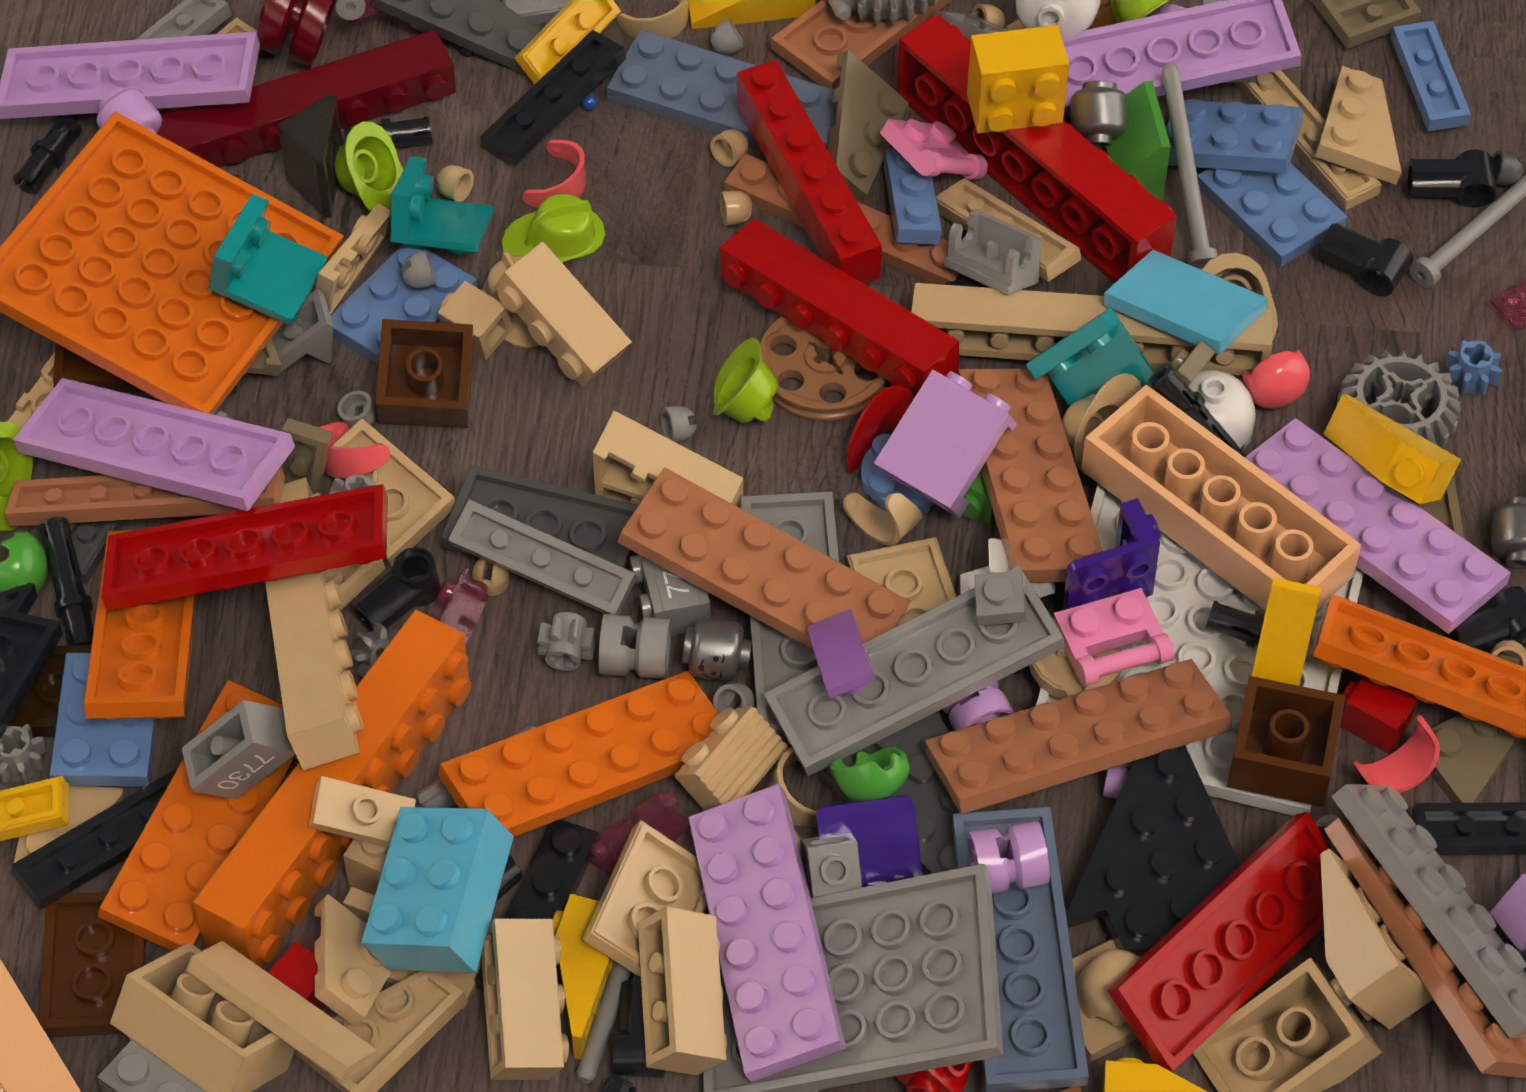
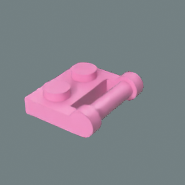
(932, 149)
(1110, 625)

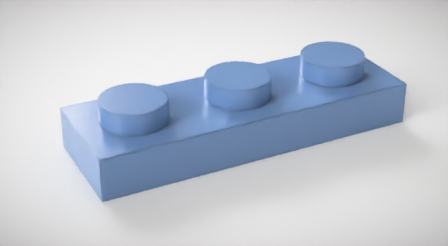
(1430, 76)
(911, 201)

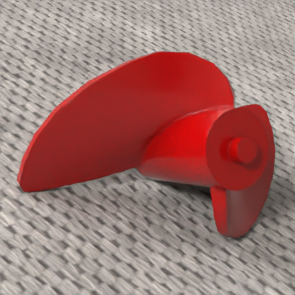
(879, 415)

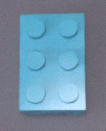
(438, 889)

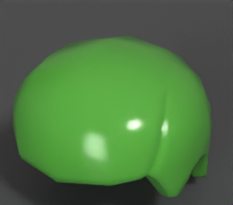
(25, 562)
(872, 774)

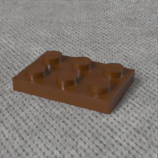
(84, 967)

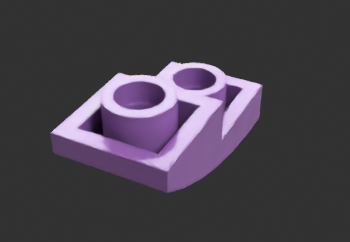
(841, 654)

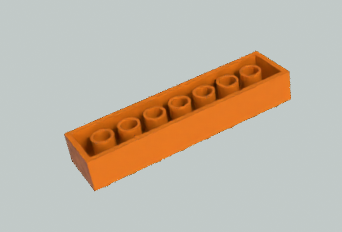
(281, 860)

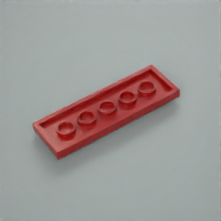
(246, 547)
(1226, 945)

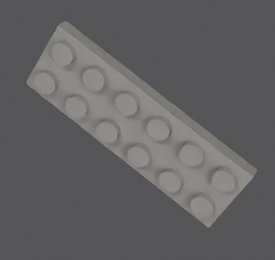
(774, 654)
(916, 674)
(1440, 900)

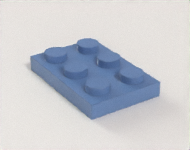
(1241, 135)
(1273, 209)
(388, 296)
(98, 749)

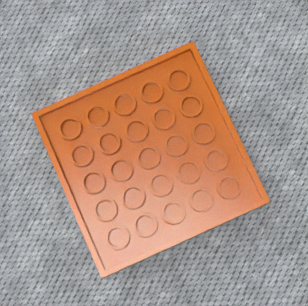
(125, 260)

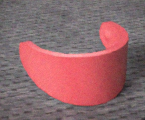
(573, 185)
(352, 461)
(1406, 765)

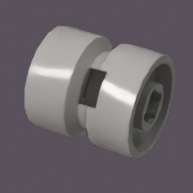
(652, 644)

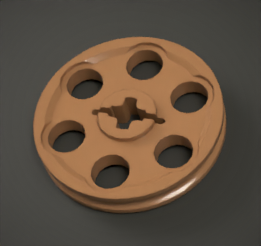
(816, 377)

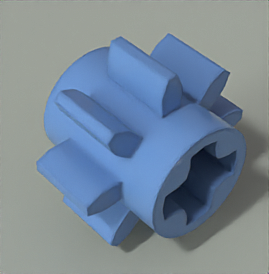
(1474, 367)

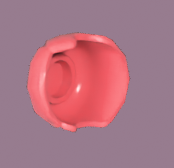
(1278, 380)

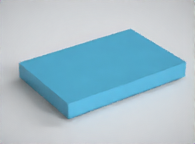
(1185, 301)

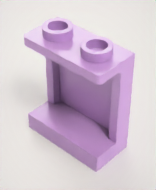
(944, 440)

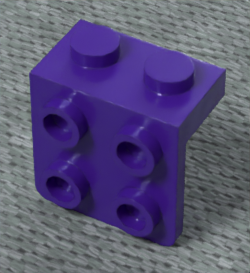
(1120, 569)
(884, 836)

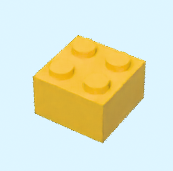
(1017, 79)

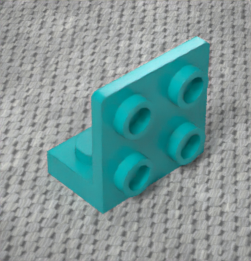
(434, 222)
(263, 266)
(1091, 358)

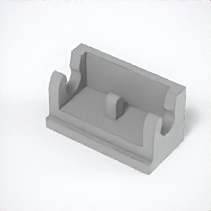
(994, 253)

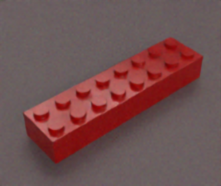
(1043, 167)

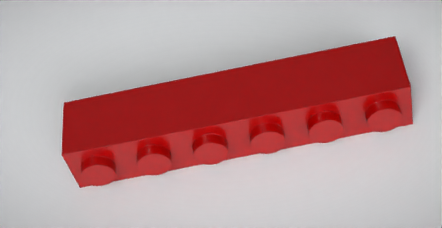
(807, 172)
(836, 307)

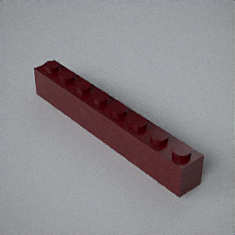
(364, 86)

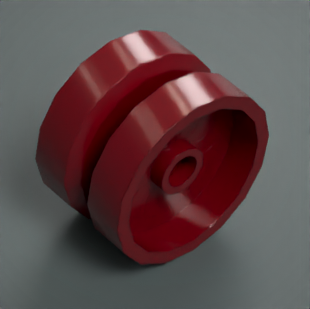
(302, 17)

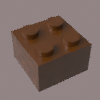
(425, 373)
(1286, 741)

